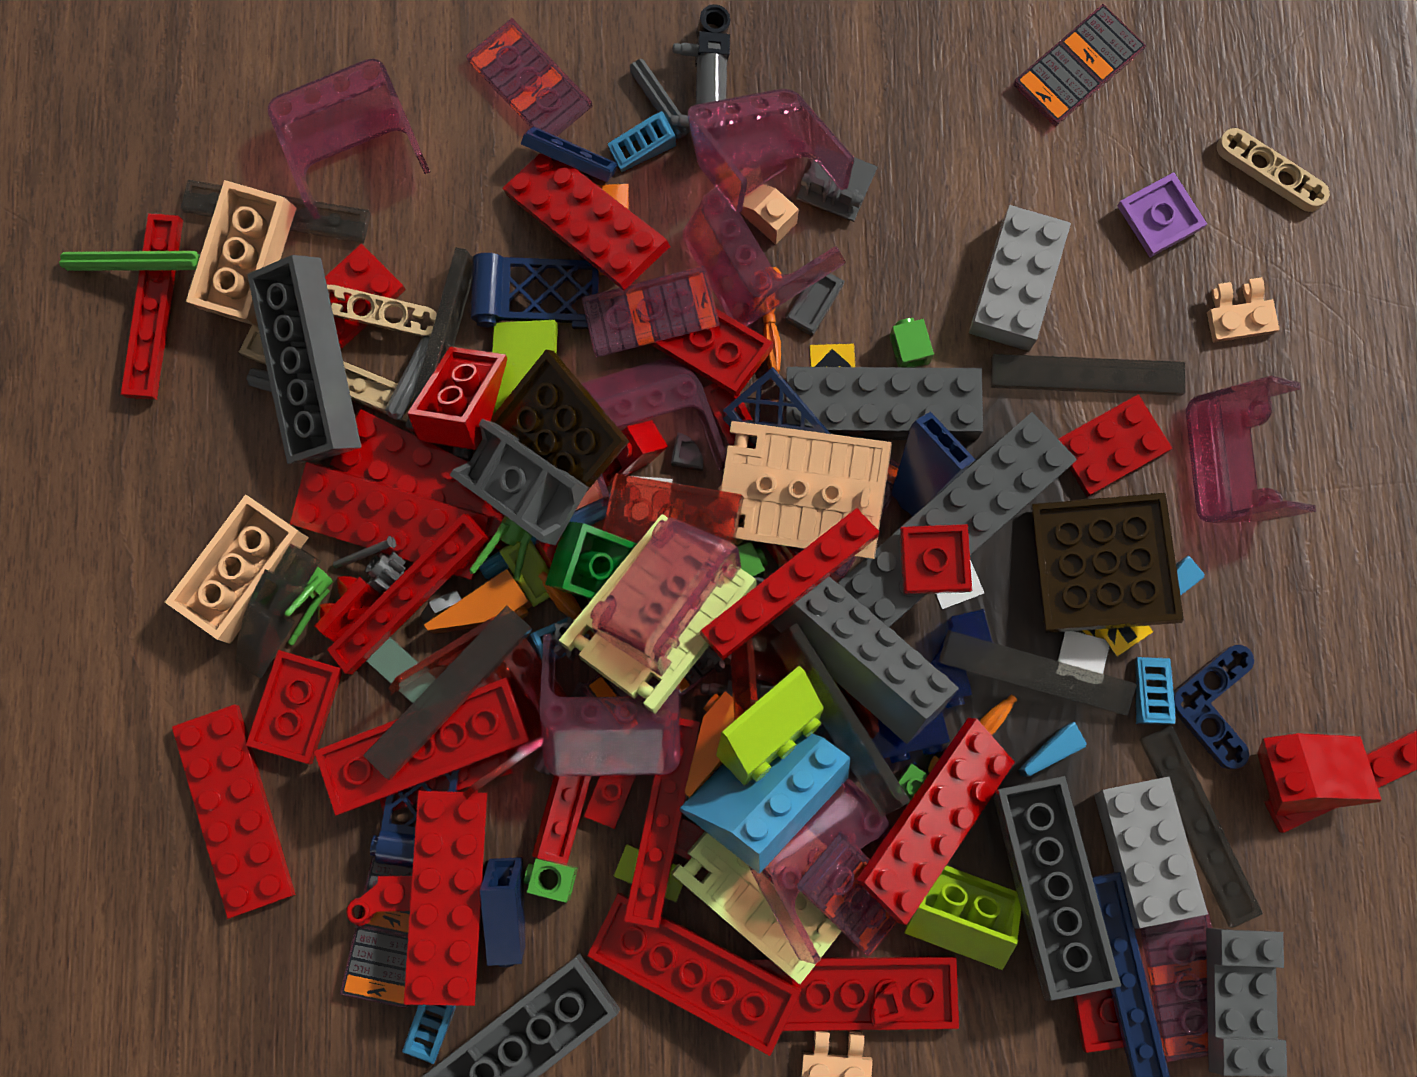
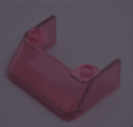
(1224, 455)

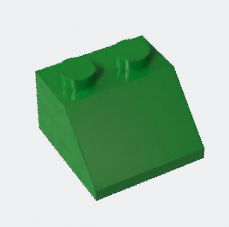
(586, 559)

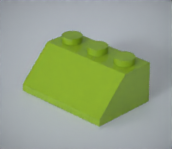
(770, 727)
(969, 917)

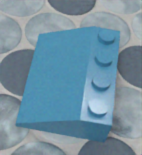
(767, 814)

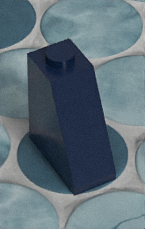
(928, 464)
(503, 911)

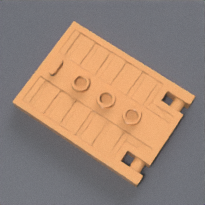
(803, 482)

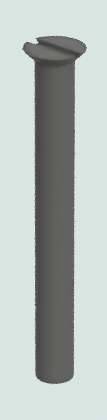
(390, 542)

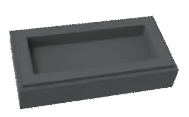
(814, 304)

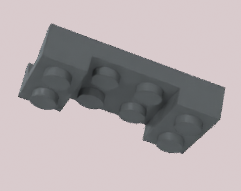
(521, 484)
(1244, 1003)

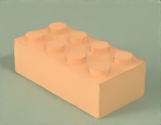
(243, 237)
(229, 568)

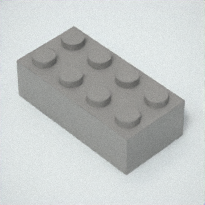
(1019, 278)
(1151, 852)

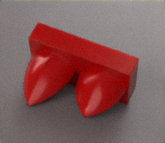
(354, 600)

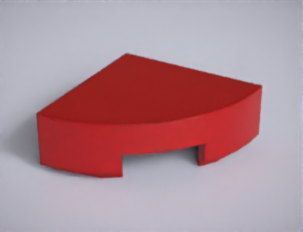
(887, 1005)

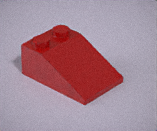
(458, 398)
(1316, 772)

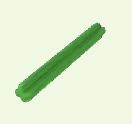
(129, 260)

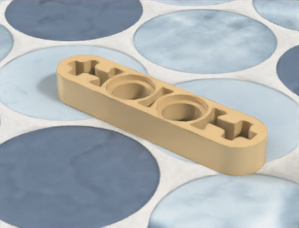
(1275, 164)
(378, 308)

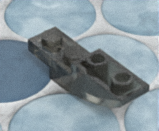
(264, 620)

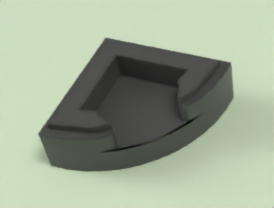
(686, 454)
(439, 605)

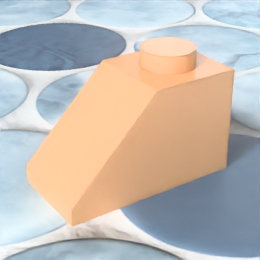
(770, 212)

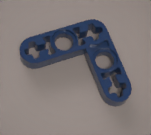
(1204, 709)

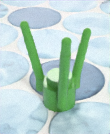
(511, 534)
(316, 587)

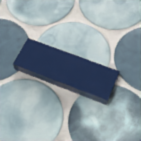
(569, 154)

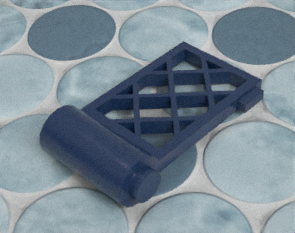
(492, 289)
(785, 389)
(397, 841)

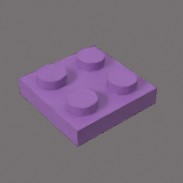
(1162, 214)

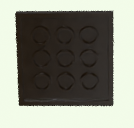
(561, 421)
(1106, 563)

